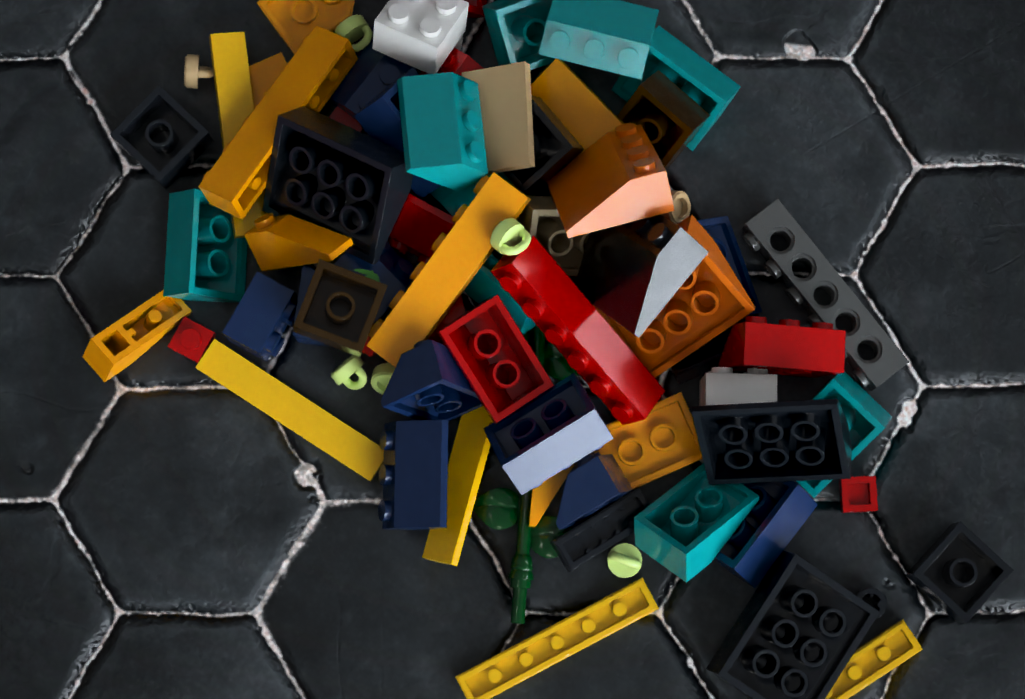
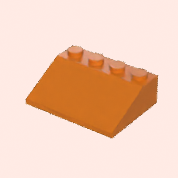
(611, 183)
(697, 312)

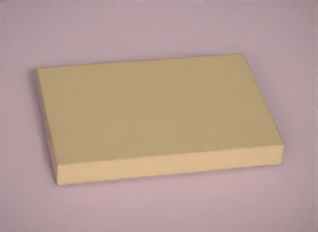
(506, 115)

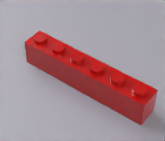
(579, 332)

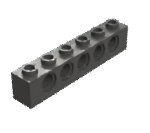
(777, 221)

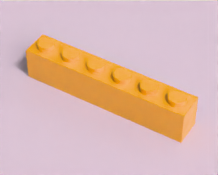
(304, 81)
(448, 271)

